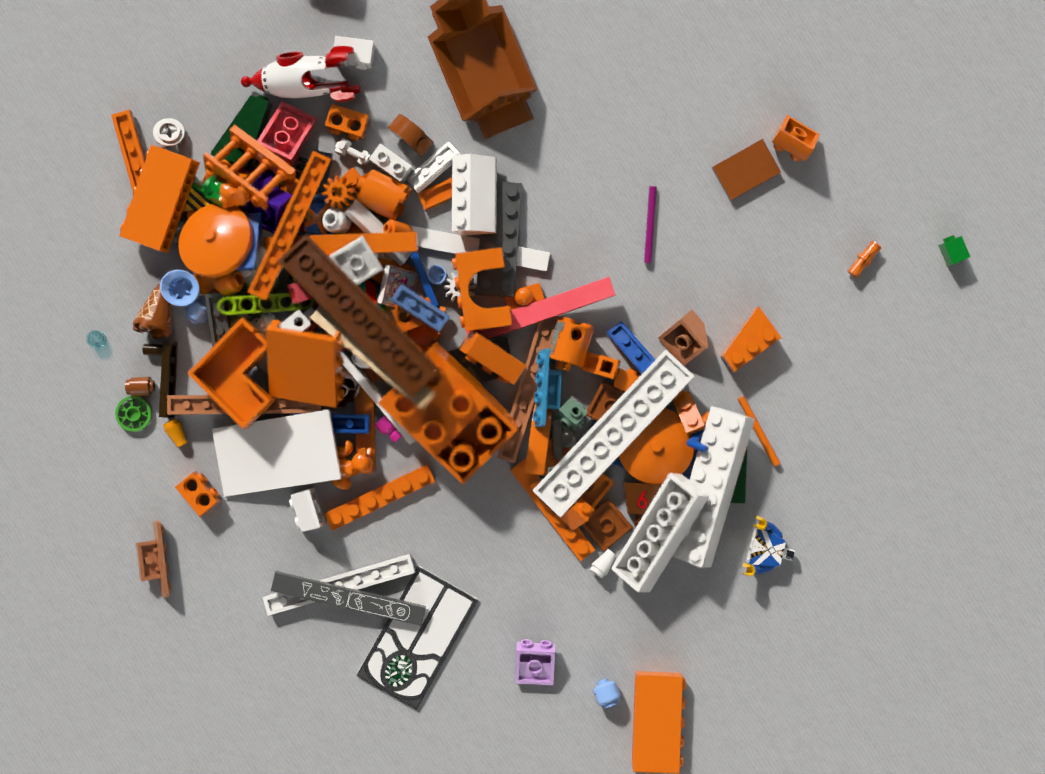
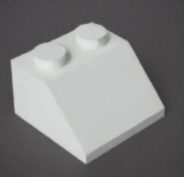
(307, 510)

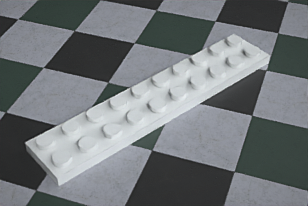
(613, 433)

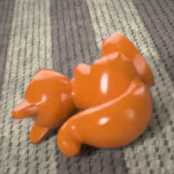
(361, 463)

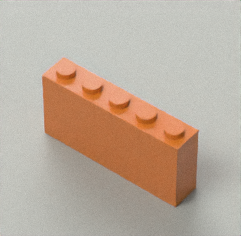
(159, 198)
(658, 722)

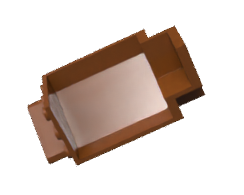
(482, 64)

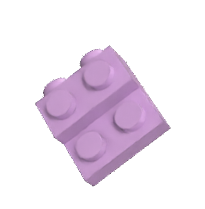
(535, 662)

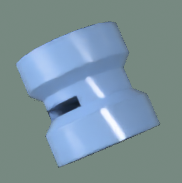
(437, 275)

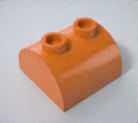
(795, 139)

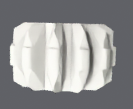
(452, 287)

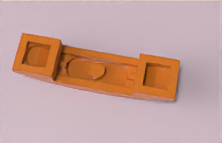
(538, 446)

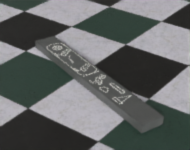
(348, 598)

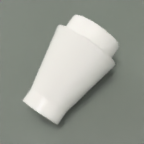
(603, 563)

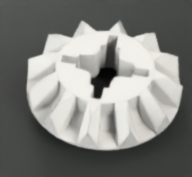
(174, 126)

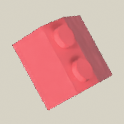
(287, 132)

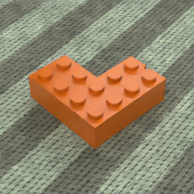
(226, 377)

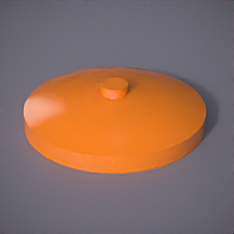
(215, 240)
(658, 450)

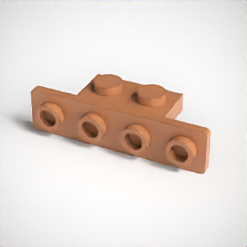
(152, 559)

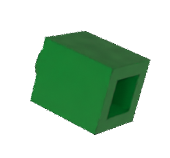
(954, 250)

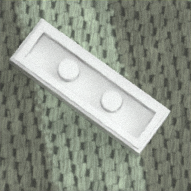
(432, 167)

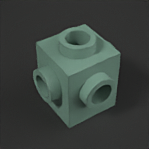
(572, 415)

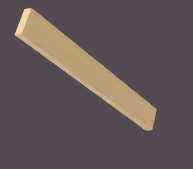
(327, 322)

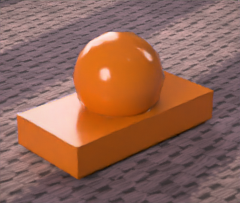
(525, 296)

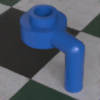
(695, 442)

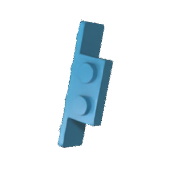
(548, 388)

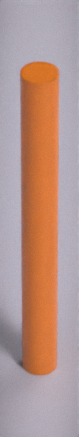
(759, 431)

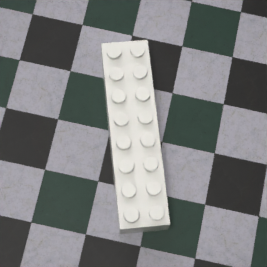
(716, 475)

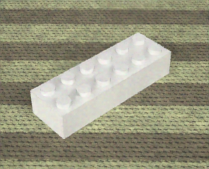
(660, 532)

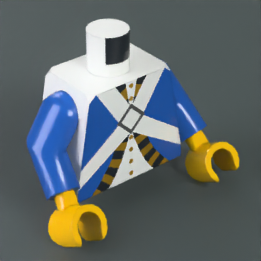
(766, 549)

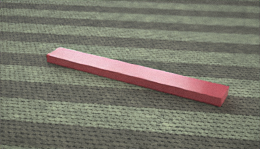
(553, 307)

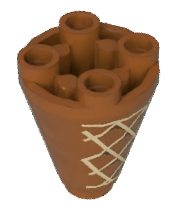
(154, 316)

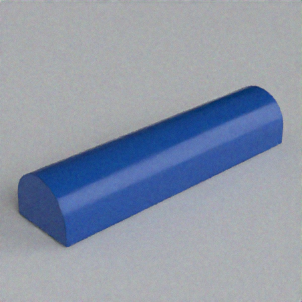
(350, 422)

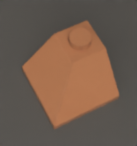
(685, 338)

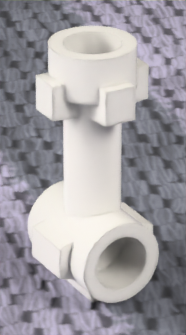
(343, 148)

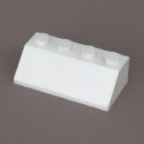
(474, 194)

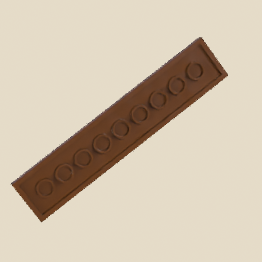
(359, 316)

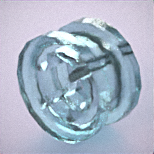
(102, 338)

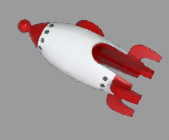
(292, 76)

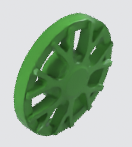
(133, 413)

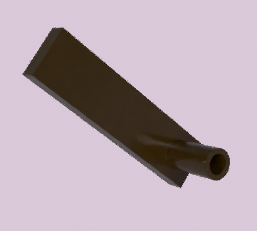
(168, 351)

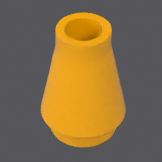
(175, 431)

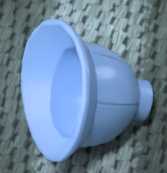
(179, 288)

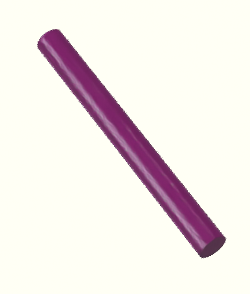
(650, 224)

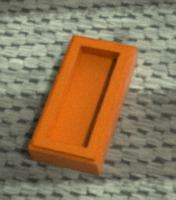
(436, 194)

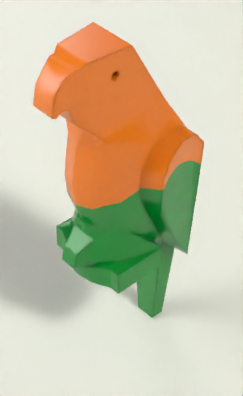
(222, 193)

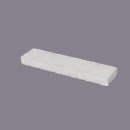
(370, 224)

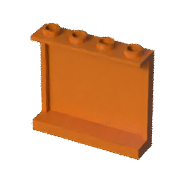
(304, 366)

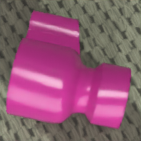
(386, 427)

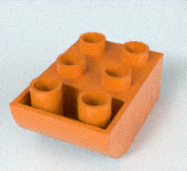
(461, 421)

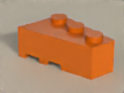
(750, 341)
(492, 358)

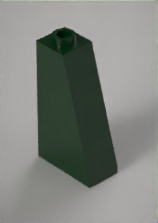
(250, 119)

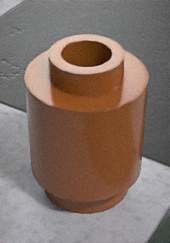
(140, 386)

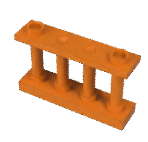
(253, 150)

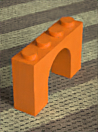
(467, 266)

